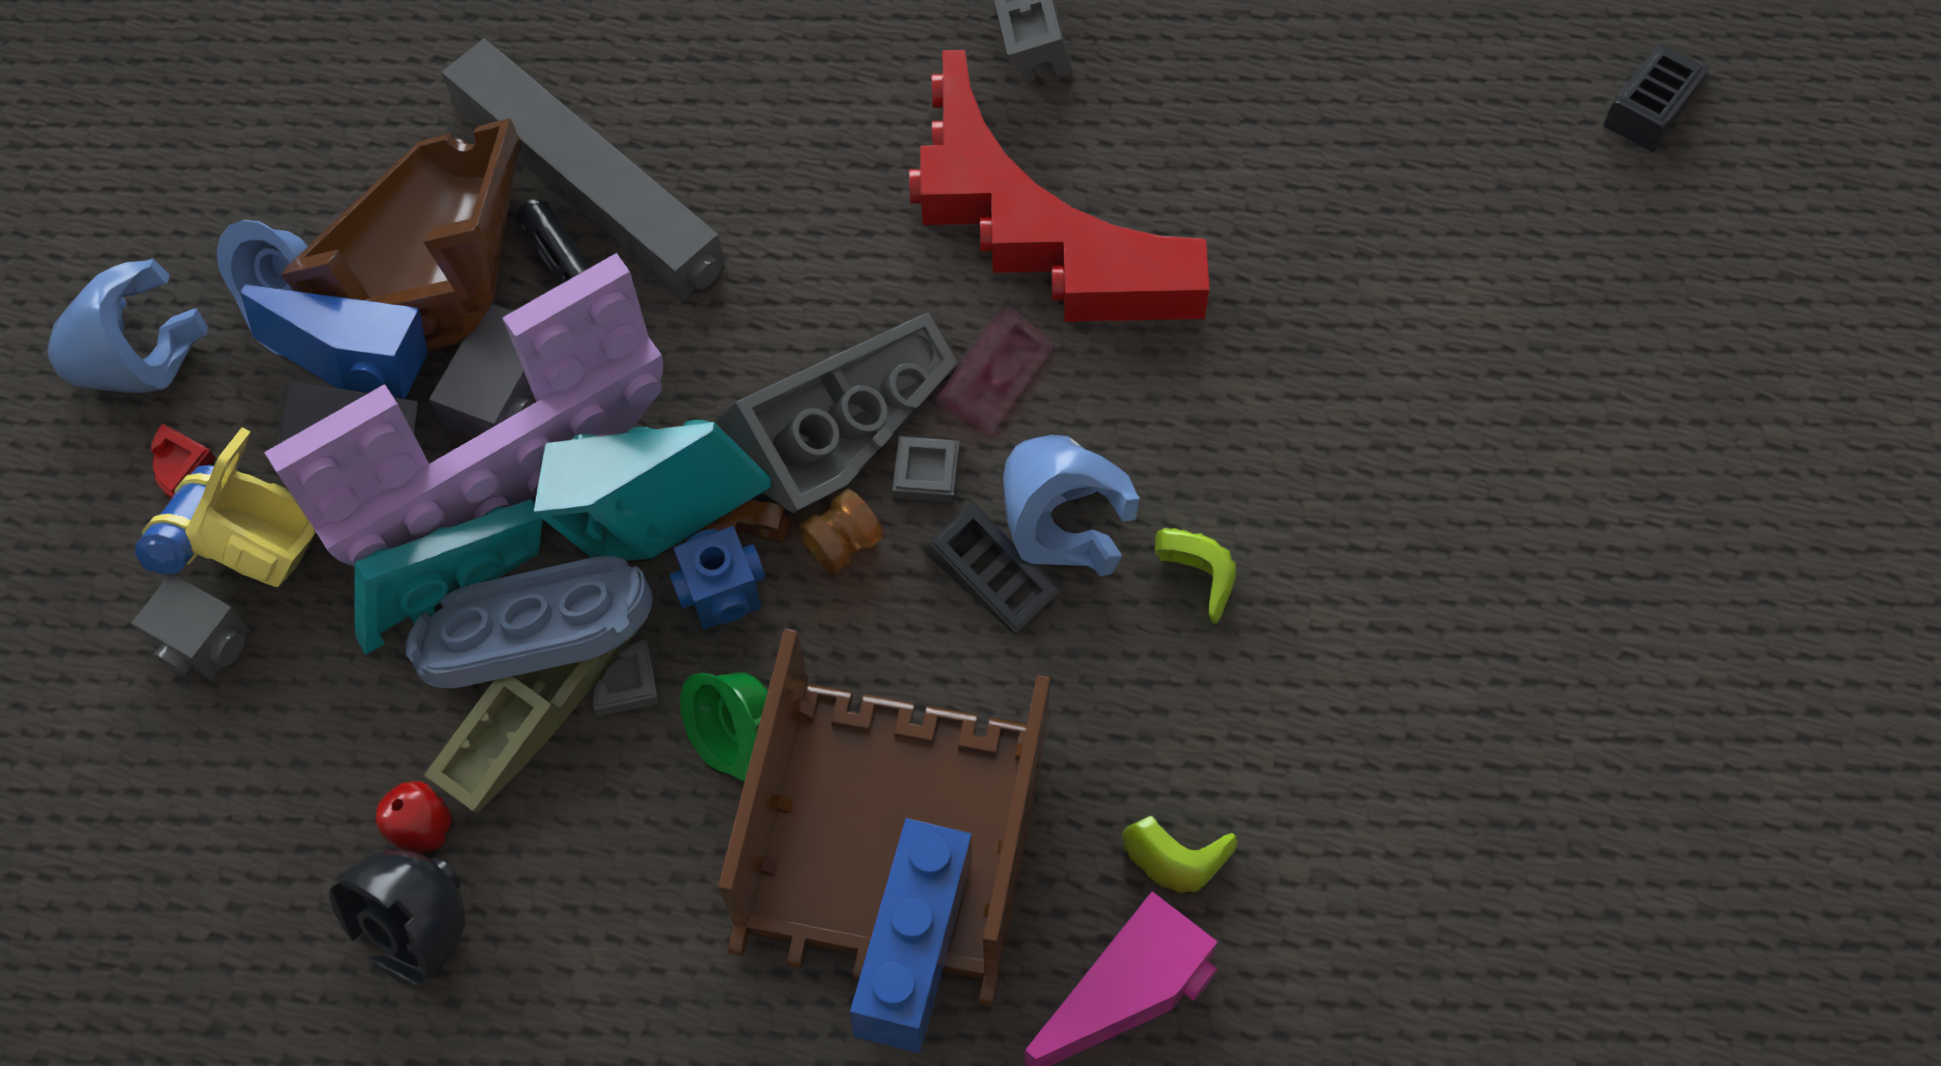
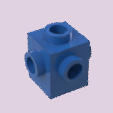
(717, 576)

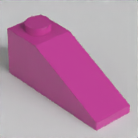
(1133, 981)

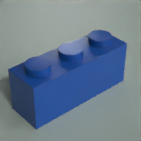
(912, 935)

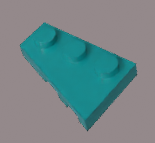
(422, 572)

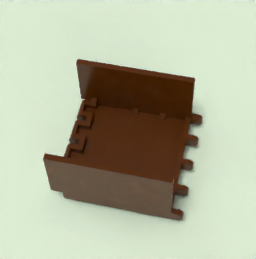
(832, 802)

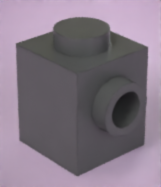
(191, 628)

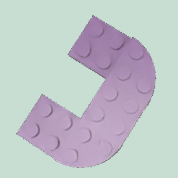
(588, 370)

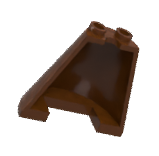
(423, 234)

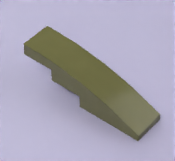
(511, 727)

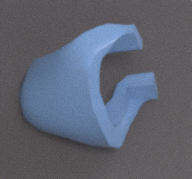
(89, 339)
(1051, 472)

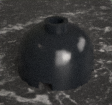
(404, 908)

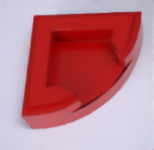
(176, 458)

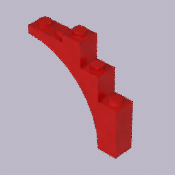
(1093, 265)

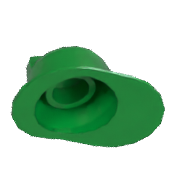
(723, 718)

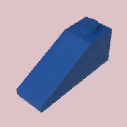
(339, 338)

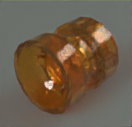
(840, 531)

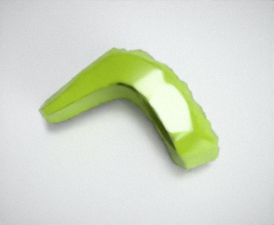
(1204, 554)
(1171, 863)

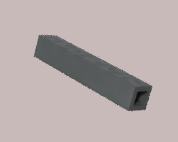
(588, 170)

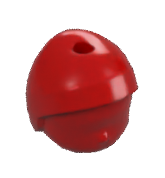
(413, 817)

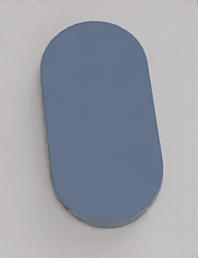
(530, 622)

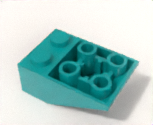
(643, 487)

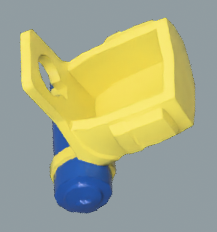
(229, 520)

